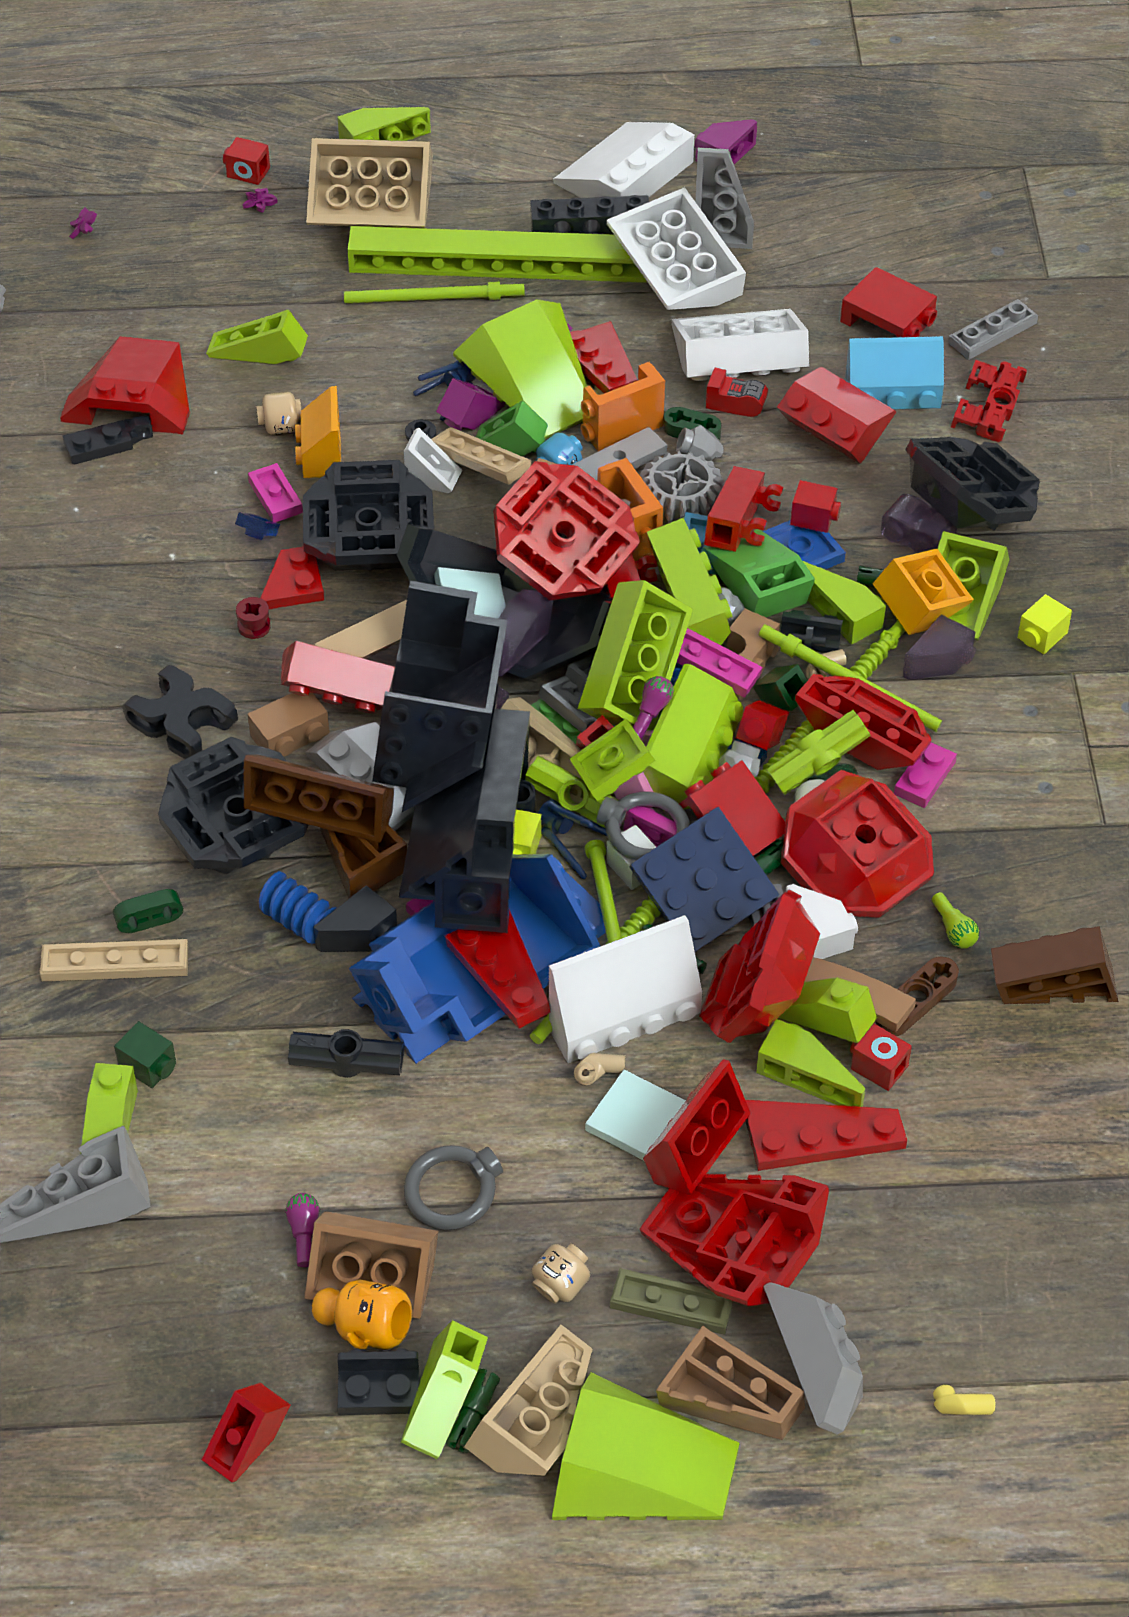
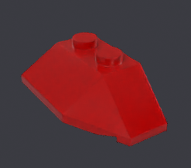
(895, 728)

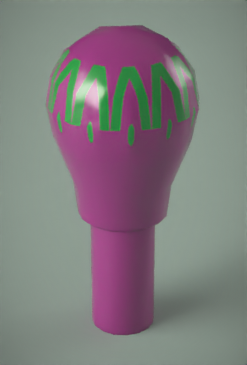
(655, 696)
(301, 1214)

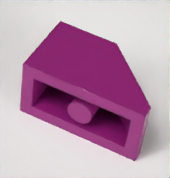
(733, 135)
(467, 405)

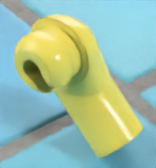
(962, 1404)

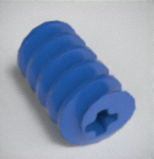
(293, 905)

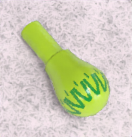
(959, 928)

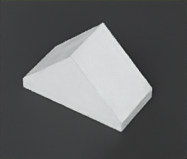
(430, 463)

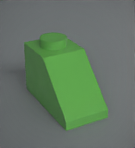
(515, 430)

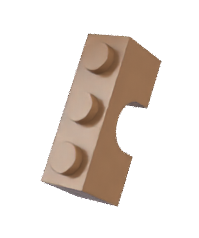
(746, 640)

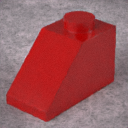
(245, 1430)

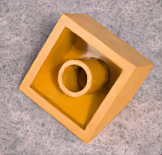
(319, 435)
(921, 590)

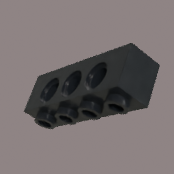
(580, 214)

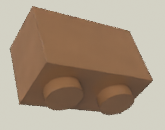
(289, 723)

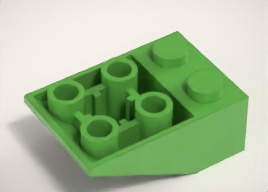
(763, 576)

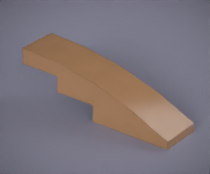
(889, 1003)

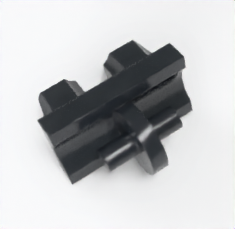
(814, 631)

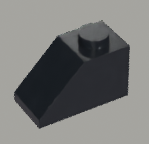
(355, 923)

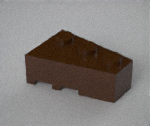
(366, 861)
(1055, 966)

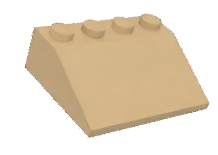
(369, 183)

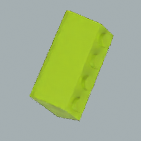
(688, 581)
(636, 644)
(692, 733)

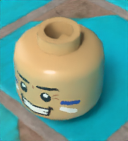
(279, 413)
(560, 1273)

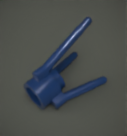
(454, 370)
(560, 820)

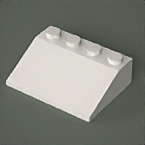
(630, 161)
(679, 252)
(741, 343)
(624, 990)

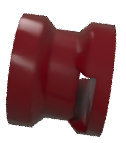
(253, 617)

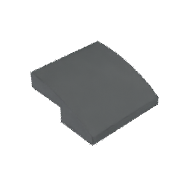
(566, 692)

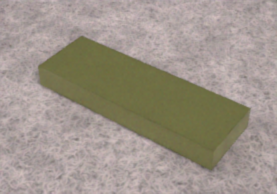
(670, 1301)

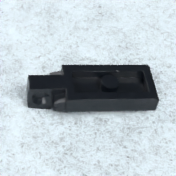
(107, 439)

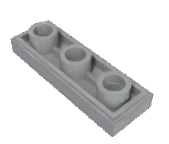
(993, 329)
(637, 448)

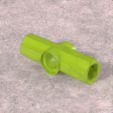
(818, 752)
(557, 784)

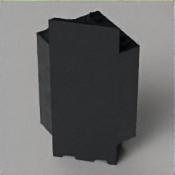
(440, 693)
(466, 834)

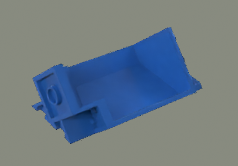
(427, 992)

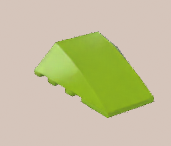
(530, 360)
(640, 1460)

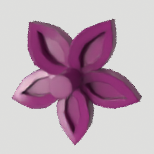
(260, 199)
(83, 222)

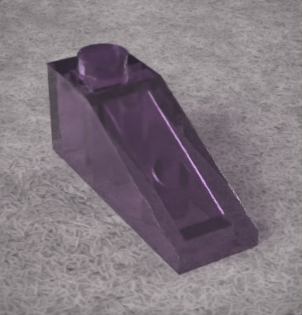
(526, 626)

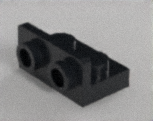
(377, 1381)

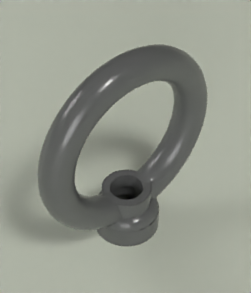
(613, 813)
(482, 1164)

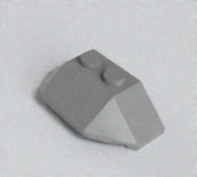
(353, 754)
(820, 1354)

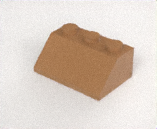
(372, 1251)

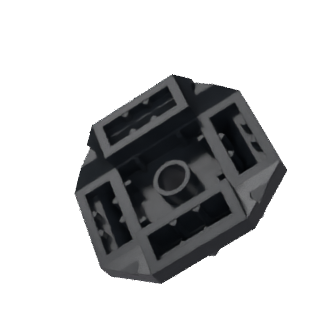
(972, 482)
(361, 514)
(207, 813)

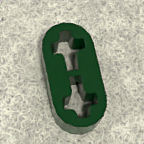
(689, 419)
(148, 911)

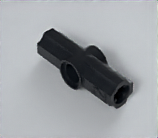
(363, 1055)

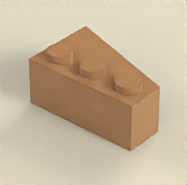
(730, 1388)

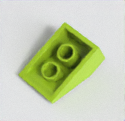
(981, 571)

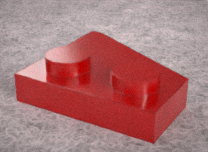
(293, 580)

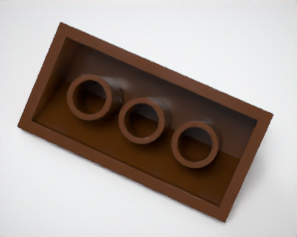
(317, 797)

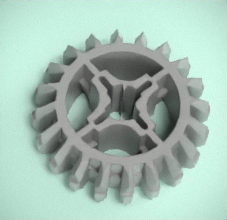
(683, 484)

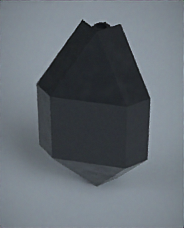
(574, 621)

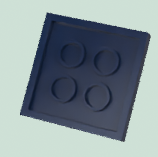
(705, 877)

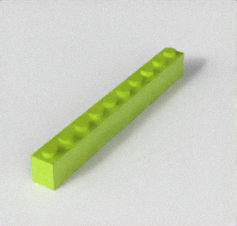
(490, 254)

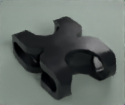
(180, 712)

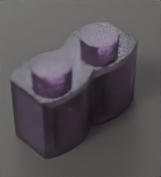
(915, 524)

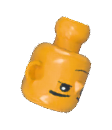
(365, 1313)

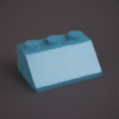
(898, 370)

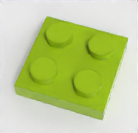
(612, 760)

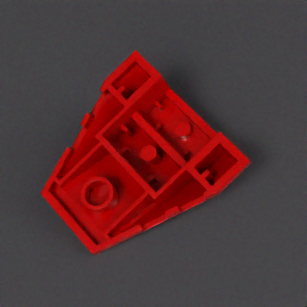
(134, 378)
(740, 1232)

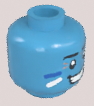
(560, 449)

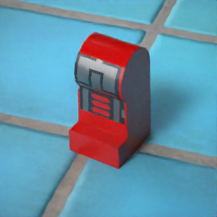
(735, 394)

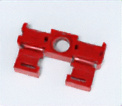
(1003, 385)

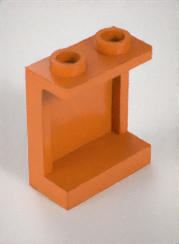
(624, 410)
(645, 508)

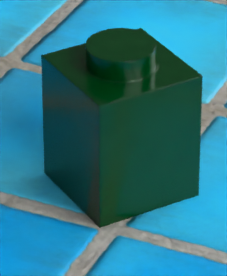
(781, 686)
(148, 1054)

